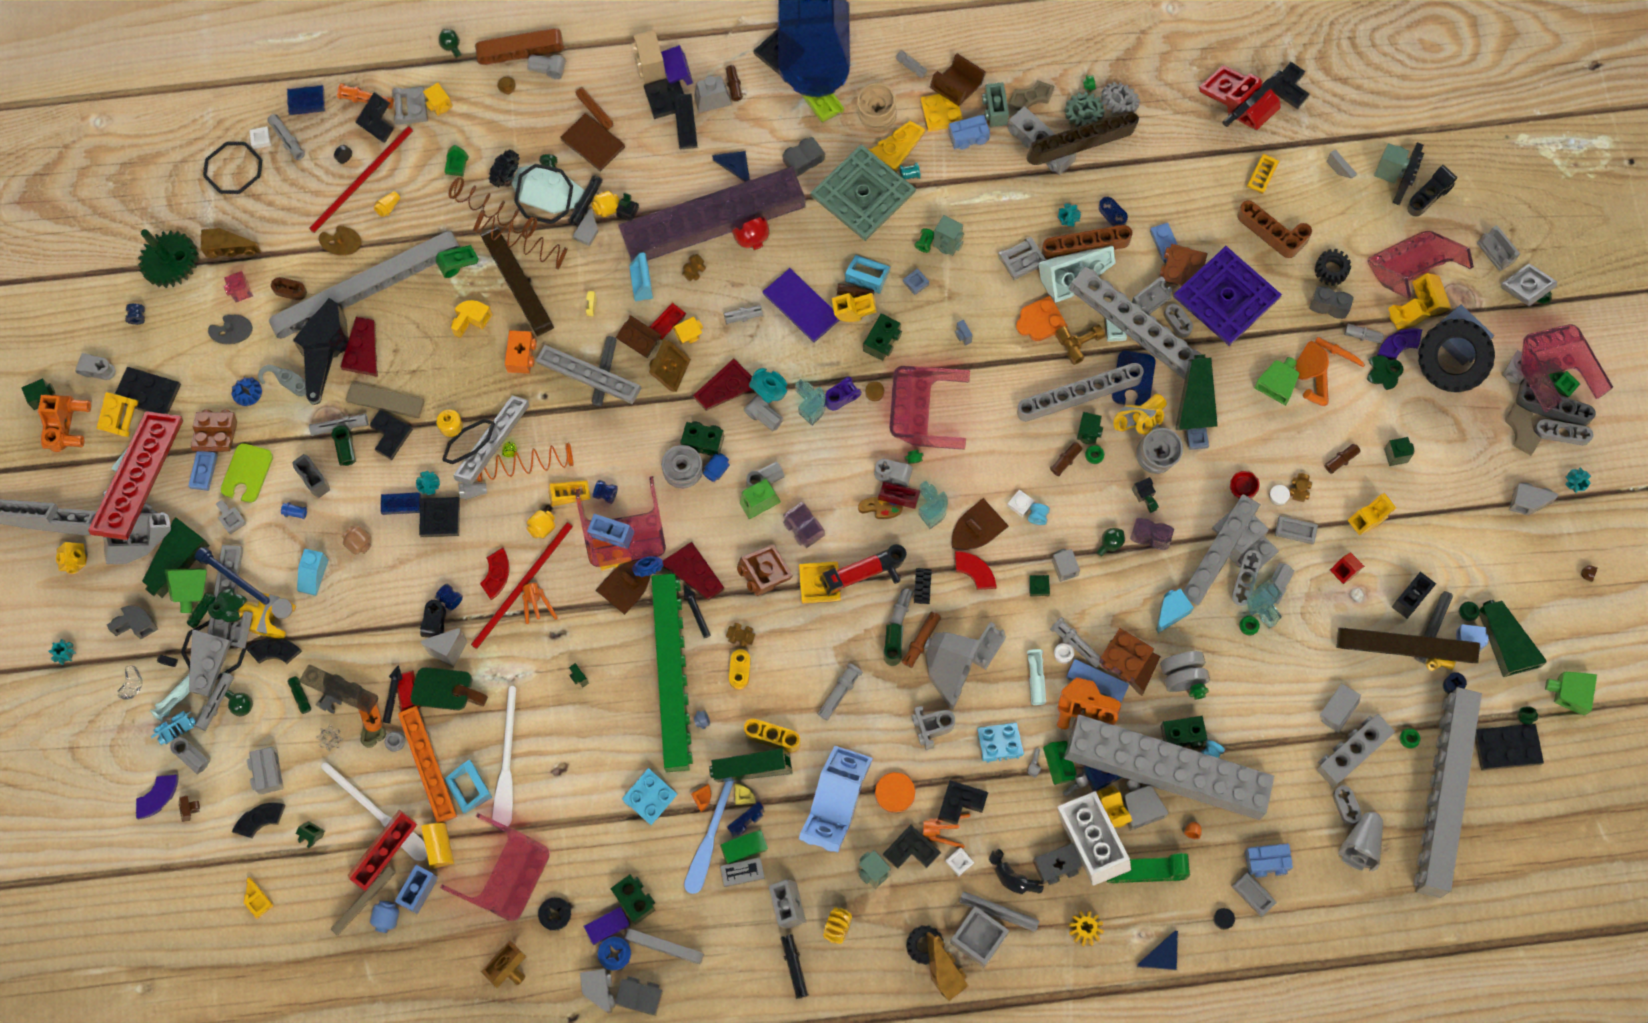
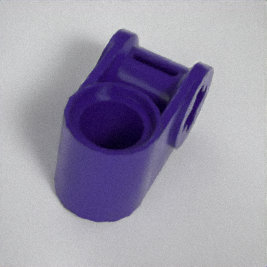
(844, 392)

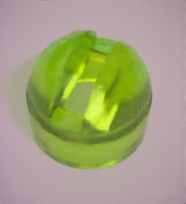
(509, 449)

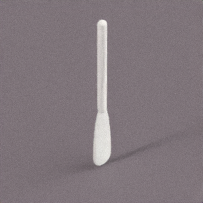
(504, 791)
(413, 844)

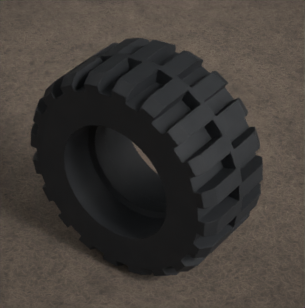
(1456, 329)

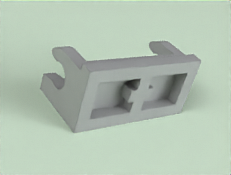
(1498, 248)
(1153, 296)
(989, 645)
(1340, 707)

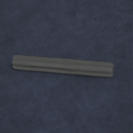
(605, 364)
(1437, 618)

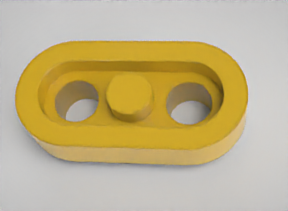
(739, 668)

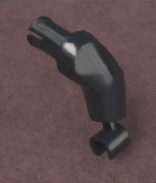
(1009, 879)

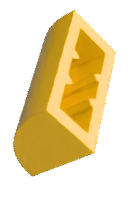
(1432, 292)
(437, 845)

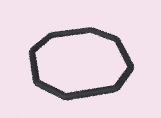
(547, 168)
(246, 185)
(474, 451)
(188, 662)

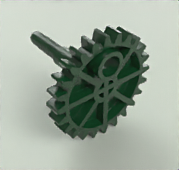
(163, 256)

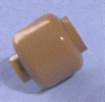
(357, 540)

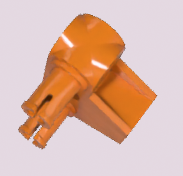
(53, 411)
(1084, 695)

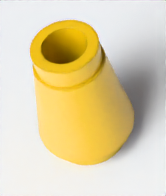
(386, 204)

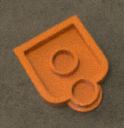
(1040, 319)

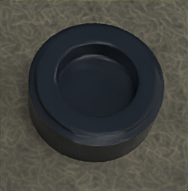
(342, 154)
(165, 660)
(1224, 918)

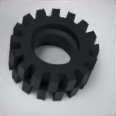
(1329, 276)
(922, 586)
(912, 940)

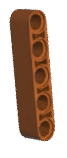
(519, 46)
(1094, 237)

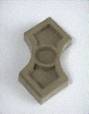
(1039, 93)
(1525, 437)

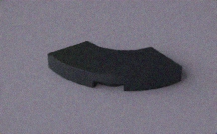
(273, 649)
(257, 818)

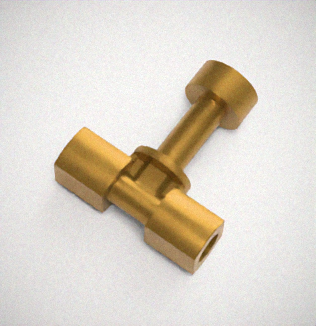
(1074, 343)

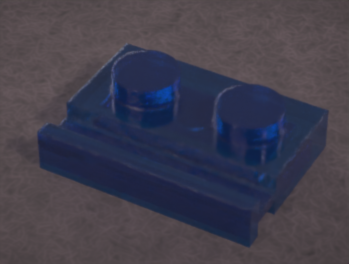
(306, 100)

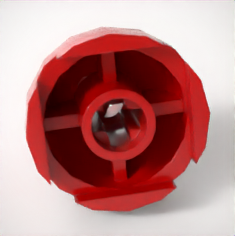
(752, 233)

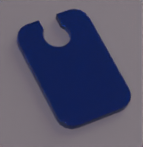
(1144, 388)

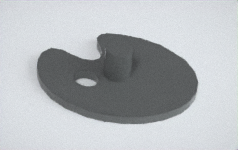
(235, 327)

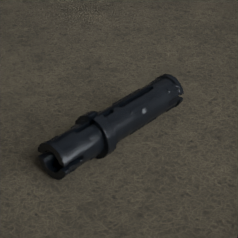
(581, 207)
(794, 966)

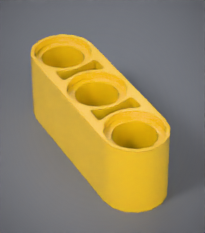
(765, 728)

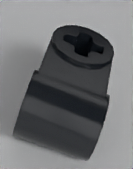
(433, 623)

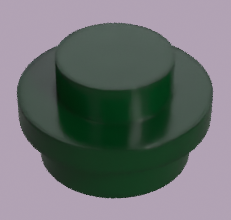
(1469, 611)
(1527, 715)

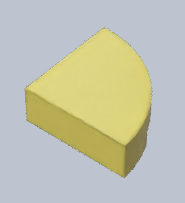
(591, 297)
(743, 795)

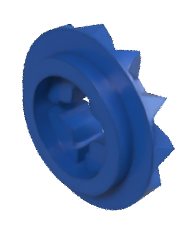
(242, 398)
(647, 566)
(604, 951)

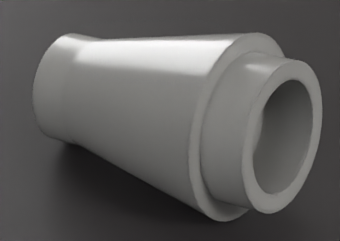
(470, 491)

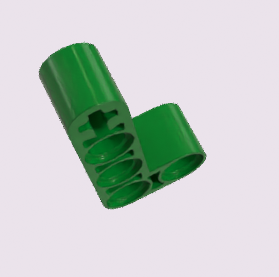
(1173, 868)

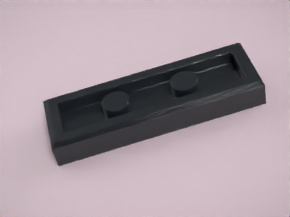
(685, 121)

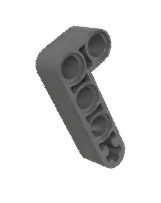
(1583, 412)

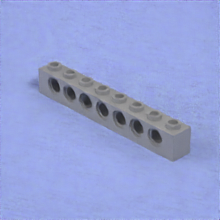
(1125, 322)

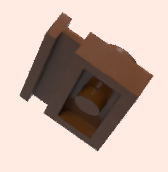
(638, 336)

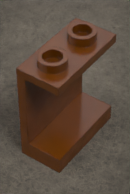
(958, 80)

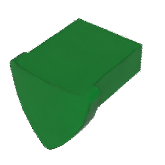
(456, 161)

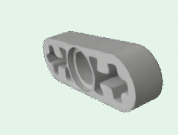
(1555, 435)
(1254, 574)

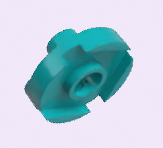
(768, 385)

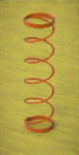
(569, 460)

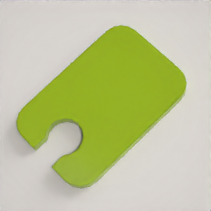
(249, 468)

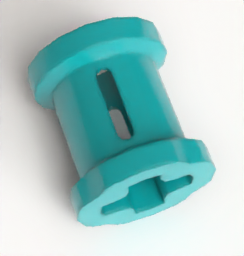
(910, 171)

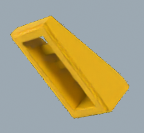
(1269, 161)
(559, 487)

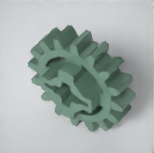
(1083, 109)

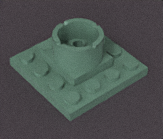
(863, 192)

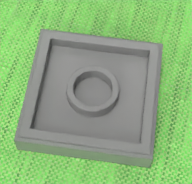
(1529, 284)

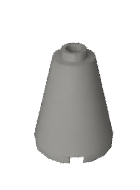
(1364, 843)

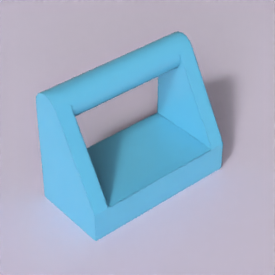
(641, 278)
(864, 280)
(484, 795)

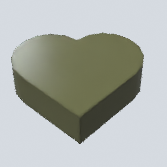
(370, 739)

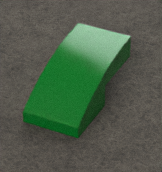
(1564, 383)
(743, 846)

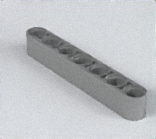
(1085, 385)

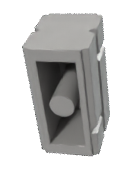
(265, 770)

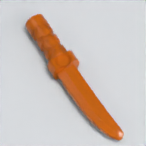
(1336, 349)

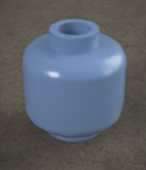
(384, 916)

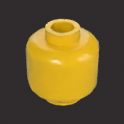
(605, 203)
(449, 423)
(540, 524)

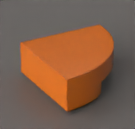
(702, 797)

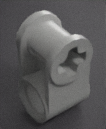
(95, 367)
(895, 472)

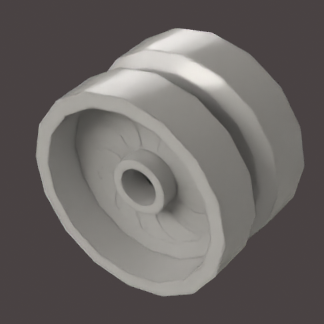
(1184, 671)

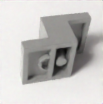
(1252, 539)

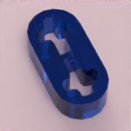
(1114, 210)

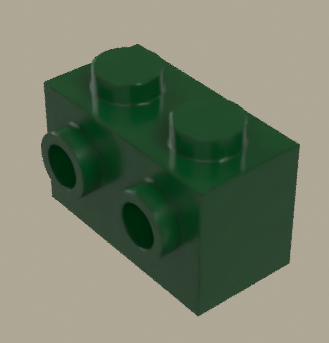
(882, 337)
(703, 438)
(1185, 732)

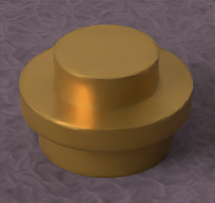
(506, 85)

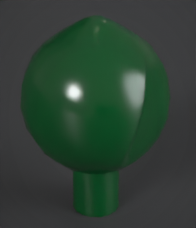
(449, 41)
(1112, 540)
(239, 703)

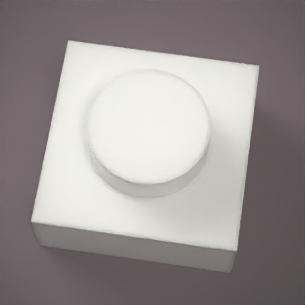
(1020, 503)

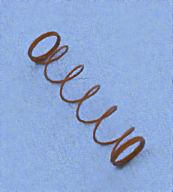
(479, 220)
(527, 224)

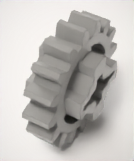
(1119, 98)

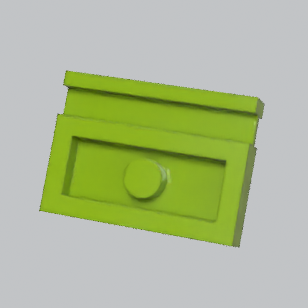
(825, 106)

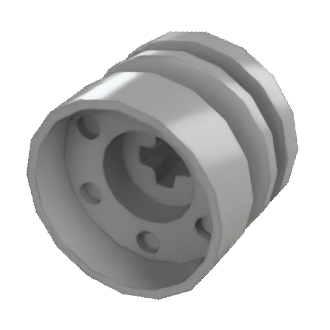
(1168, 446)

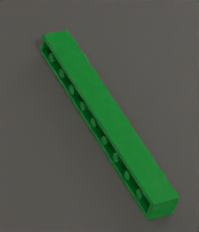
(670, 673)

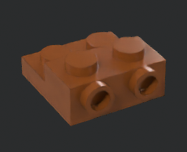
(1181, 264)
(213, 431)
(763, 570)
(1126, 656)

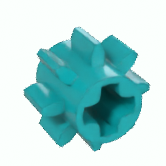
(1069, 215)
(1578, 480)
(427, 483)
(62, 652)

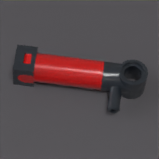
(837, 579)

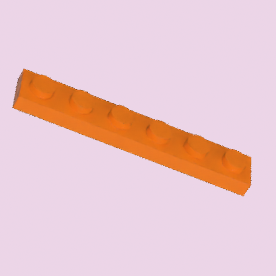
(427, 765)

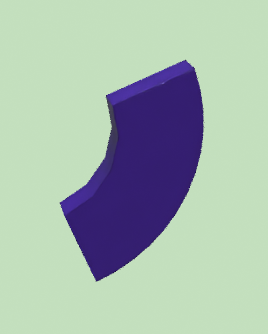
(1400, 341)
(158, 797)

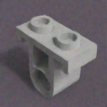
(930, 725)

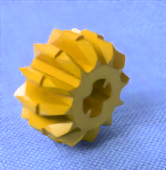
(837, 925)
(1083, 935)

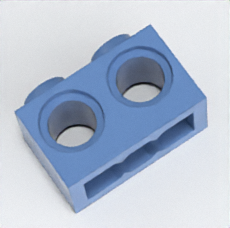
(610, 531)

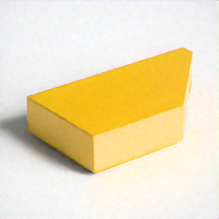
(256, 900)

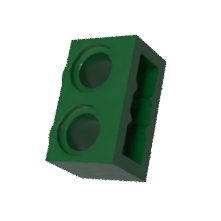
(629, 901)

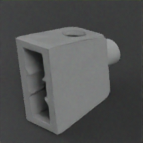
(711, 94)
(1143, 805)

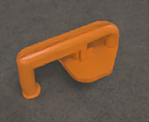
(1314, 363)

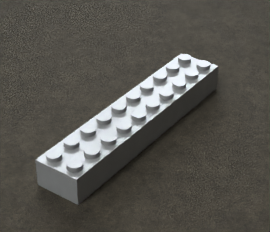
(1169, 767)
(1448, 793)

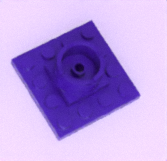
(1227, 295)

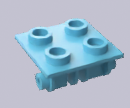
(164, 732)
(1000, 742)
(649, 796)

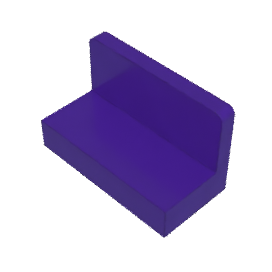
(676, 65)

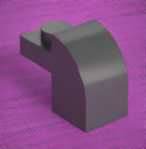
(135, 619)

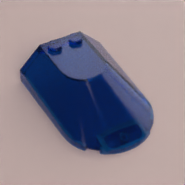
(814, 45)

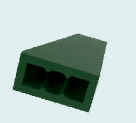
(1198, 396)
(175, 552)
(1509, 641)
(751, 766)

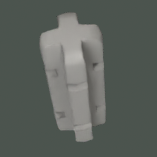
(911, 64)

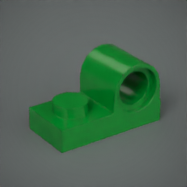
(452, 260)

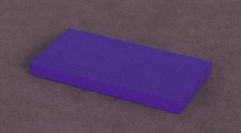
(801, 305)

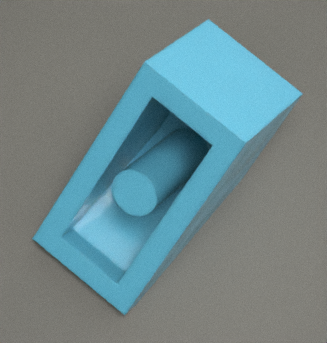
(311, 571)
(1173, 608)

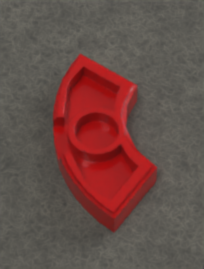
(976, 569)
(497, 575)

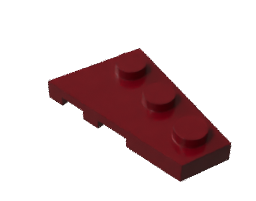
(361, 348)
(724, 386)
(693, 569)

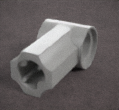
(551, 66)
(760, 410)
(771, 473)
(1282, 577)
(190, 755)

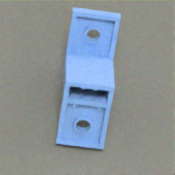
(835, 799)

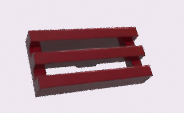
(898, 497)

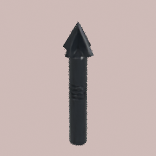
(689, 595)
(395, 677)

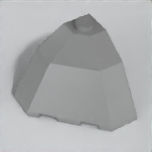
(146, 534)
(949, 663)

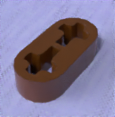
(288, 291)
(473, 696)

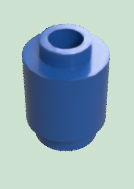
(716, 467)

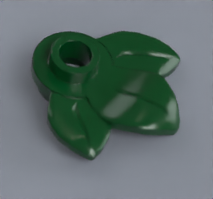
(1382, 372)
(228, 604)

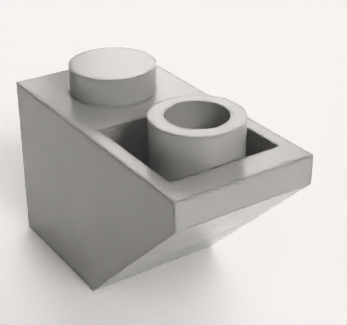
(1530, 499)
(596, 988)

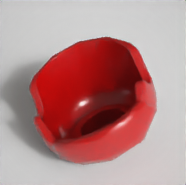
(1244, 483)

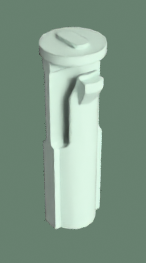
(1037, 679)
(177, 694)

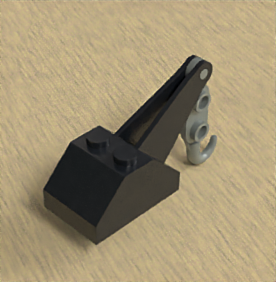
(319, 343)

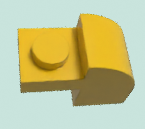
(853, 309)
(469, 313)
(1408, 314)
(1372, 515)
(1114, 807)

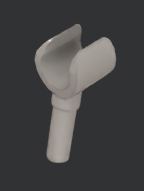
(1033, 769)
(1082, 782)

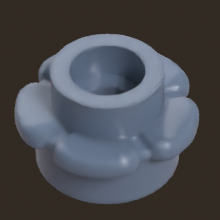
(702, 719)

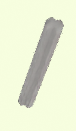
(999, 911)

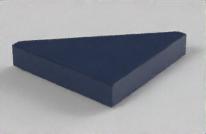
(734, 163)
(1163, 956)

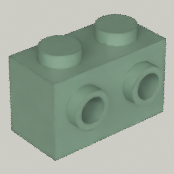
(996, 104)
(1392, 163)
(948, 236)
(873, 869)

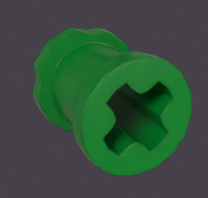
(924, 246)

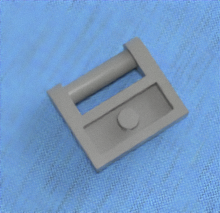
(415, 103)
(1023, 263)

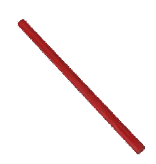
(360, 180)
(519, 588)

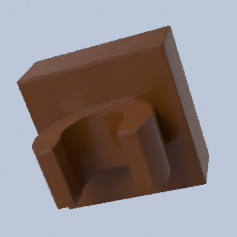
(187, 808)

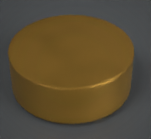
(874, 391)

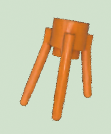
(532, 594)
(932, 828)

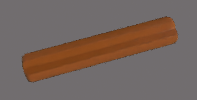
(594, 108)

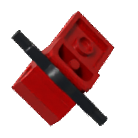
(1246, 97)

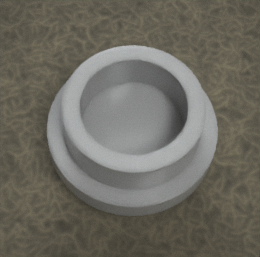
(394, 741)

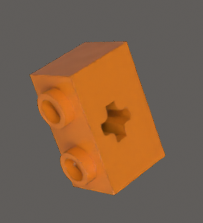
(520, 351)

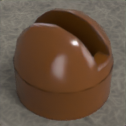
(1589, 572)

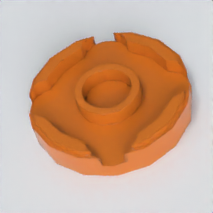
(895, 792)

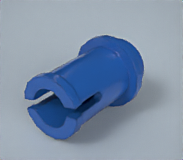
(293, 510)

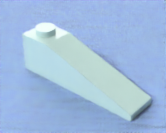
(1060, 271)

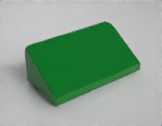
(1060, 768)

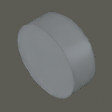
(282, 608)

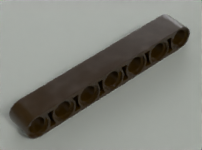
(1082, 138)
(517, 282)
(1408, 645)

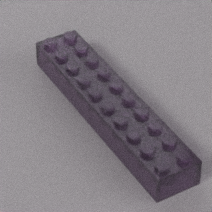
(712, 215)

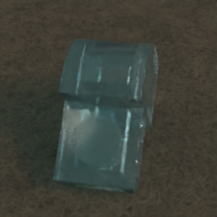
(814, 404)
(936, 507)
(1262, 602)

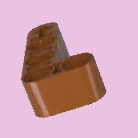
(1246, 215)

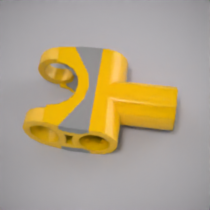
(1146, 416)
(263, 618)

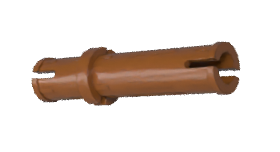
(917, 646)

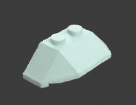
(546, 190)

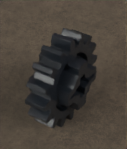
(504, 168)

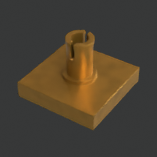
(669, 365)
(505, 966)

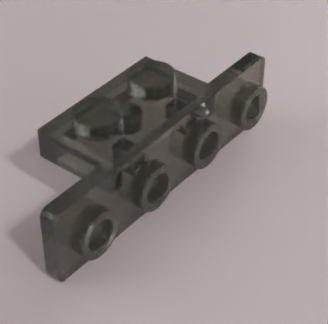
(338, 688)

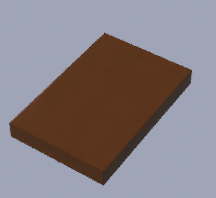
(592, 142)

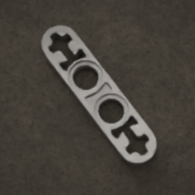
(664, 946)

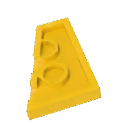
(899, 145)

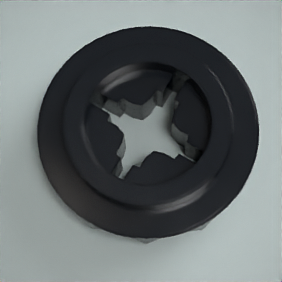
(544, 913)

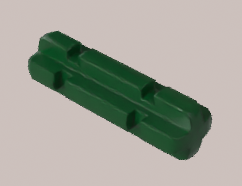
(201, 610)
(299, 695)

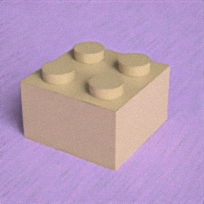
(648, 57)

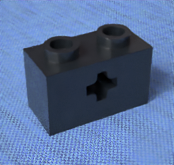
(1413, 595)

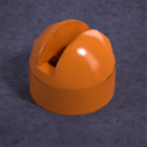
(1193, 830)

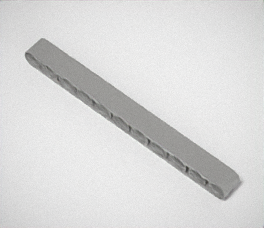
(364, 284)

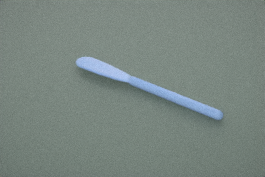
(700, 864)

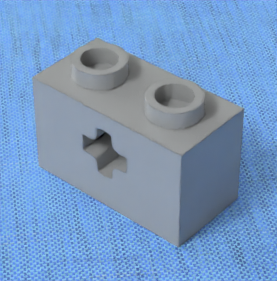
(787, 904)

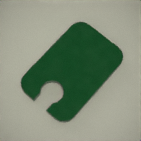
(435, 688)

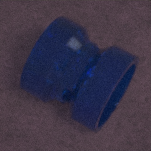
(604, 491)
(449, 597)

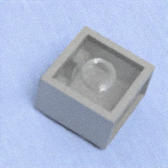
(979, 936)

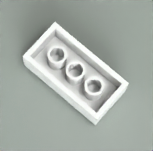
(1094, 838)

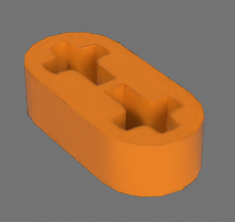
(366, 721)

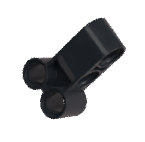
(1440, 183)

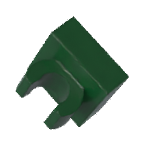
(309, 832)

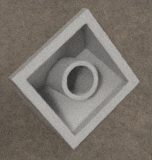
(446, 646)

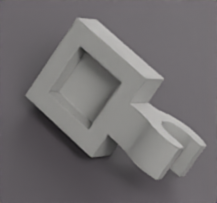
(230, 517)

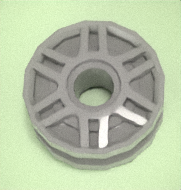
(682, 477)

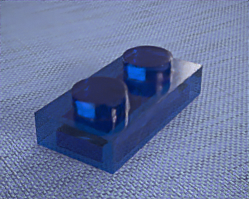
(400, 503)
(754, 814)

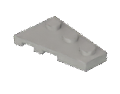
(206, 661)

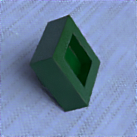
(1039, 585)
(577, 675)

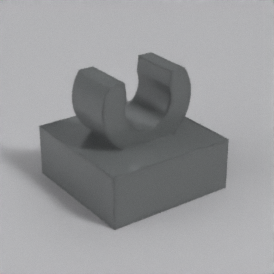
(325, 703)

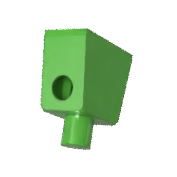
(1279, 380)
(758, 498)
(186, 586)
(1574, 691)

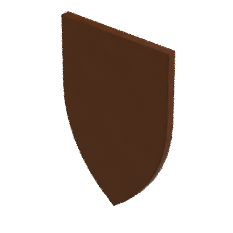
(977, 527)
(623, 587)

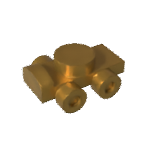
(692, 267)
(1301, 485)
(744, 637)

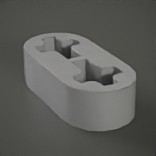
(1175, 322)
(1351, 803)

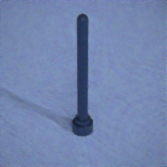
(205, 556)

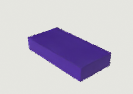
(606, 926)

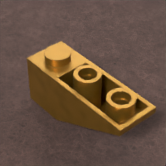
(220, 242)
(943, 972)

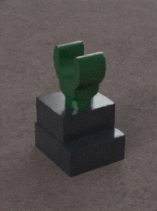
(626, 208)
(1145, 491)

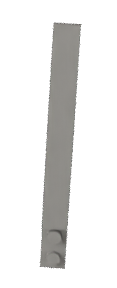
(45, 517)

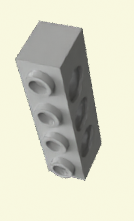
(1027, 120)
(1376, 727)

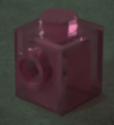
(237, 286)

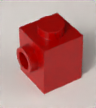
(1347, 568)

